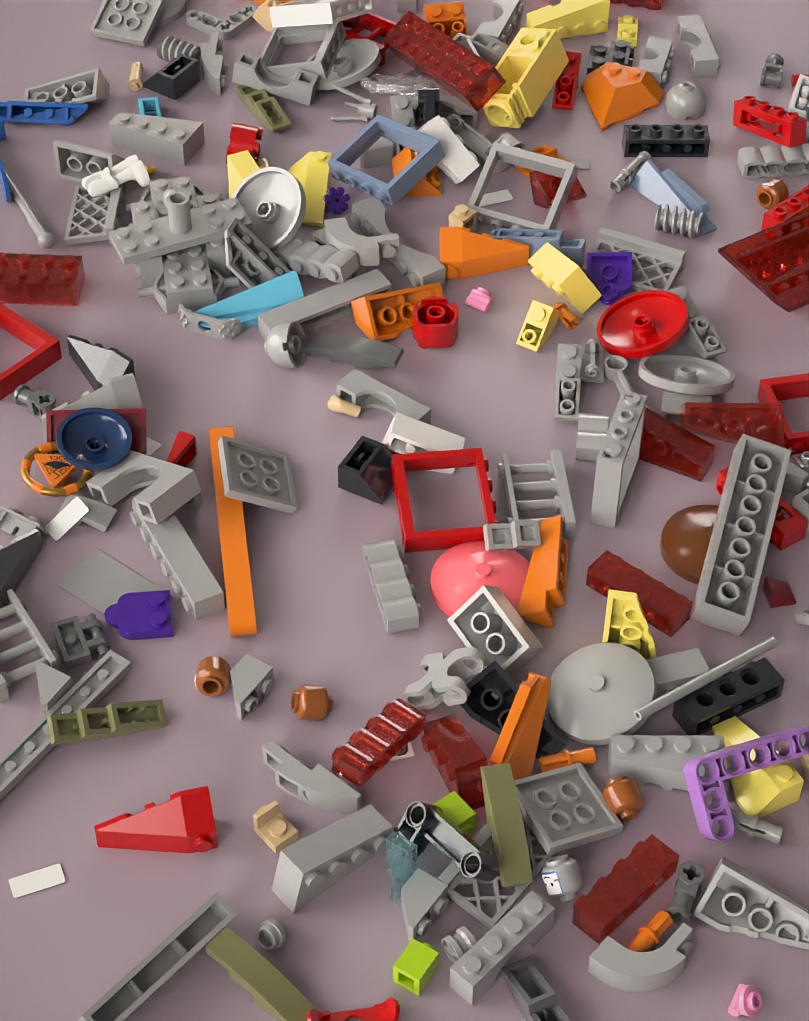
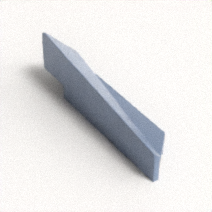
(670, 189)
(537, 238)

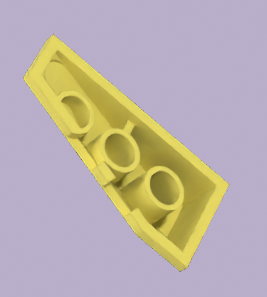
(315, 178)

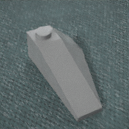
(749, 906)

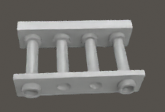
(558, 484)
(51, 658)

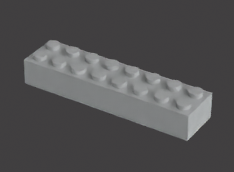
(740, 535)

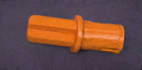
(585, 756)
(649, 935)

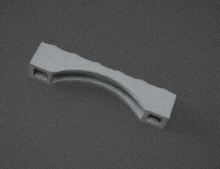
(416, 266)

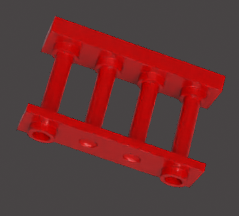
(377, 25)

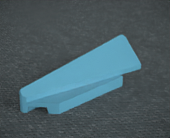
(256, 300)

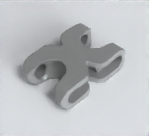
(445, 678)

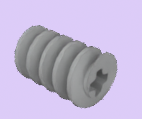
(172, 48)
(678, 221)

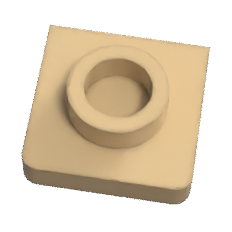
(274, 827)

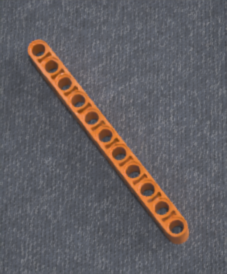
(233, 548)

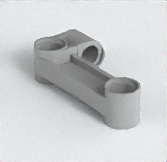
(479, 144)

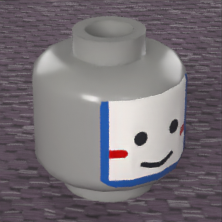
(562, 877)

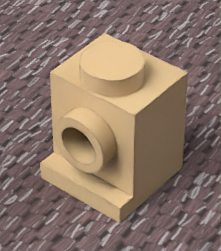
(463, 217)

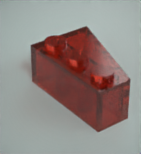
(456, 758)

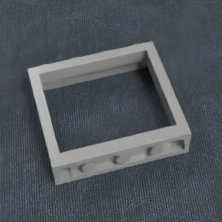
(331, 35)
(530, 160)
(624, 446)

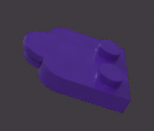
(610, 274)
(142, 615)

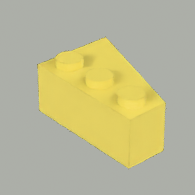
(564, 277)

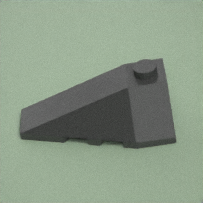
(16, 561)

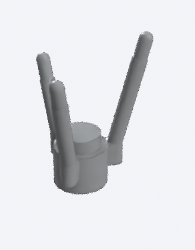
(366, 108)

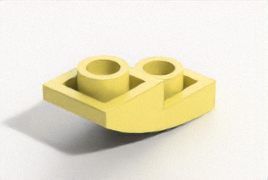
(627, 29)

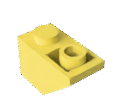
(538, 326)

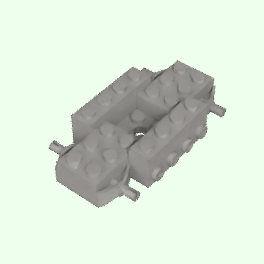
(185, 276)

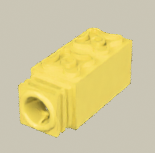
(530, 72)

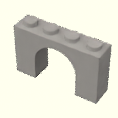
(168, 490)

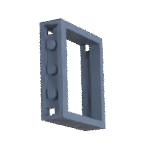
(429, 156)

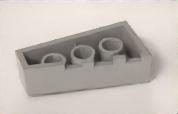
(158, 136)
(328, 856)

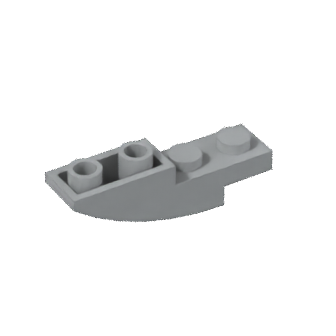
(486, 46)
(213, 63)
(402, 113)
(700, 333)
(567, 382)
(315, 786)

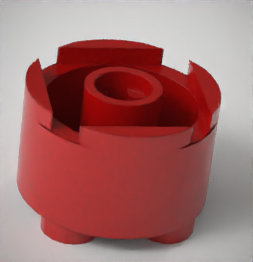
(245, 138)
(435, 323)

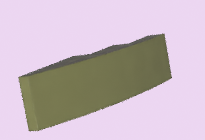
(264, 108)
(106, 722)
(506, 824)
(259, 977)

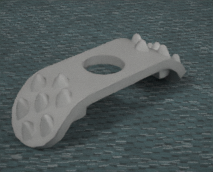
(219, 329)

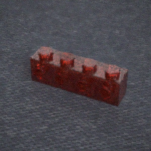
(660, 604)
(625, 888)

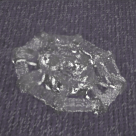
(396, 84)

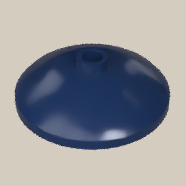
(94, 429)

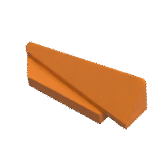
(546, 575)
(523, 727)

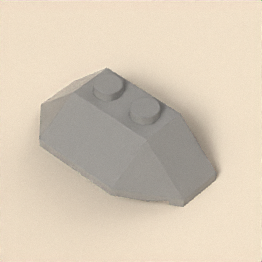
(249, 256)

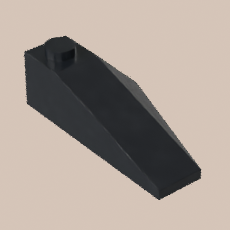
(491, 701)

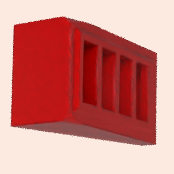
(183, 449)

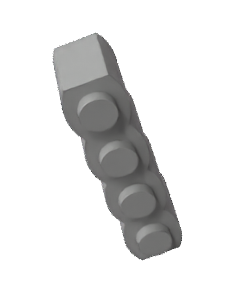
(773, 161)
(318, 260)
(391, 586)

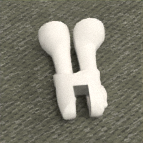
(110, 179)

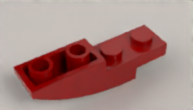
(567, 83)

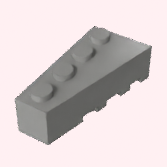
(659, 757)

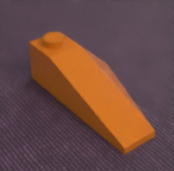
(474, 254)
(390, 313)

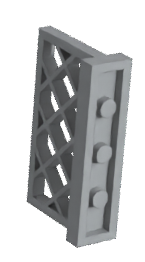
(113, 210)
(642, 250)
(453, 878)

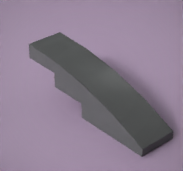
(359, 350)

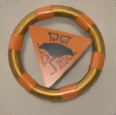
(55, 470)

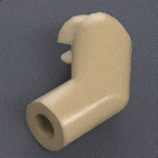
(338, 405)

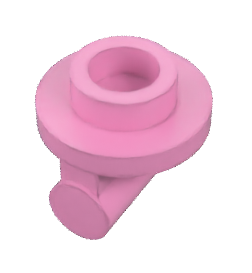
(479, 299)
(746, 1001)

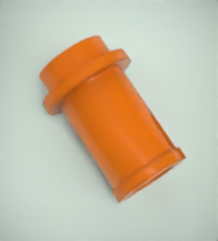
(566, 316)

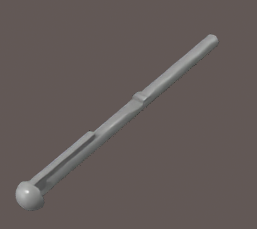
(45, 239)

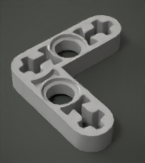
(227, 28)

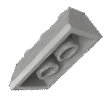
(78, 162)
(495, 629)

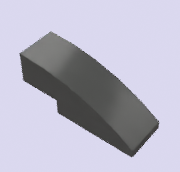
(532, 992)

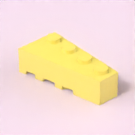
(572, 17)

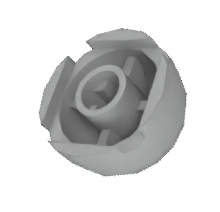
(685, 101)
(285, 345)

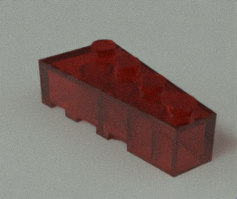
(731, 420)
(675, 447)

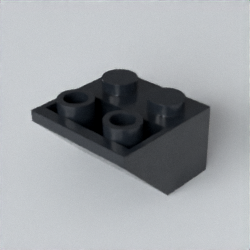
(175, 77)
(367, 470)

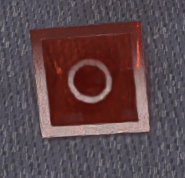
(546, 186)

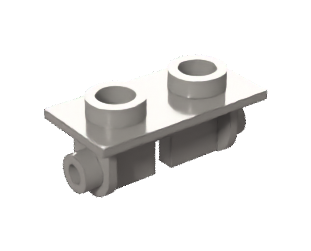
(592, 362)
(13, 519)

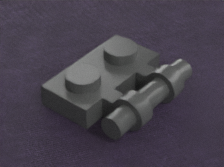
(72, 641)

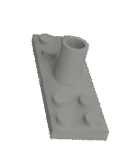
(178, 230)

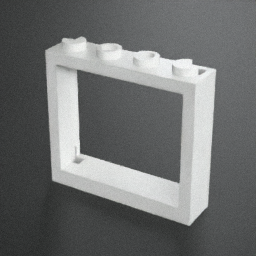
(317, 11)

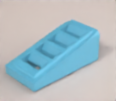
(149, 105)

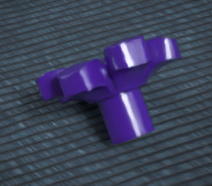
(336, 200)

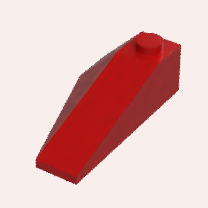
(174, 826)

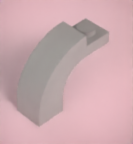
(367, 248)
(641, 970)

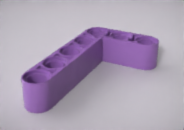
(739, 764)

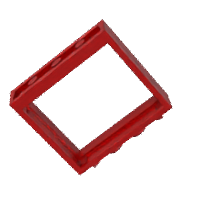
(46, 351)
(786, 388)
(434, 460)

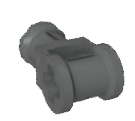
(772, 72)
(36, 401)
(687, 888)

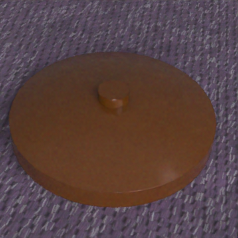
(687, 539)

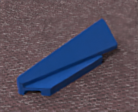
(41, 112)

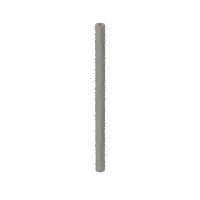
(705, 678)

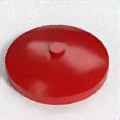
(643, 324)

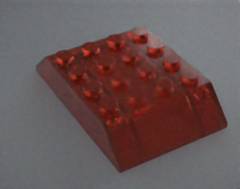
(776, 261)

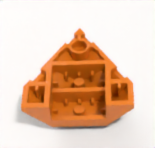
(620, 93)

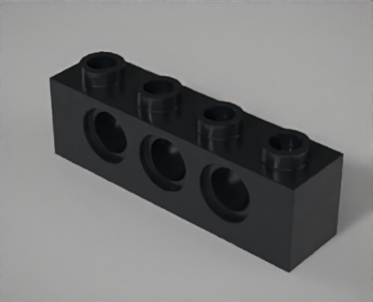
(728, 697)

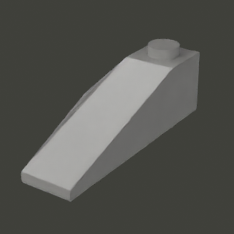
(80, 88)
(115, 394)

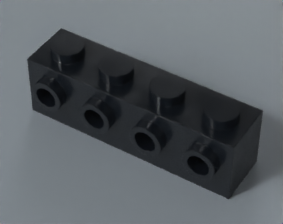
(666, 140)

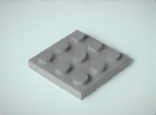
(127, 20)
(257, 475)
(565, 808)

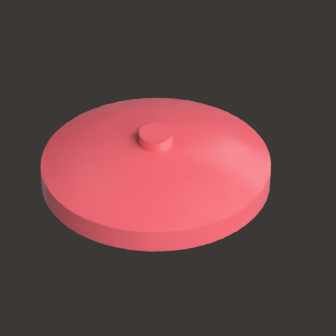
(469, 567)

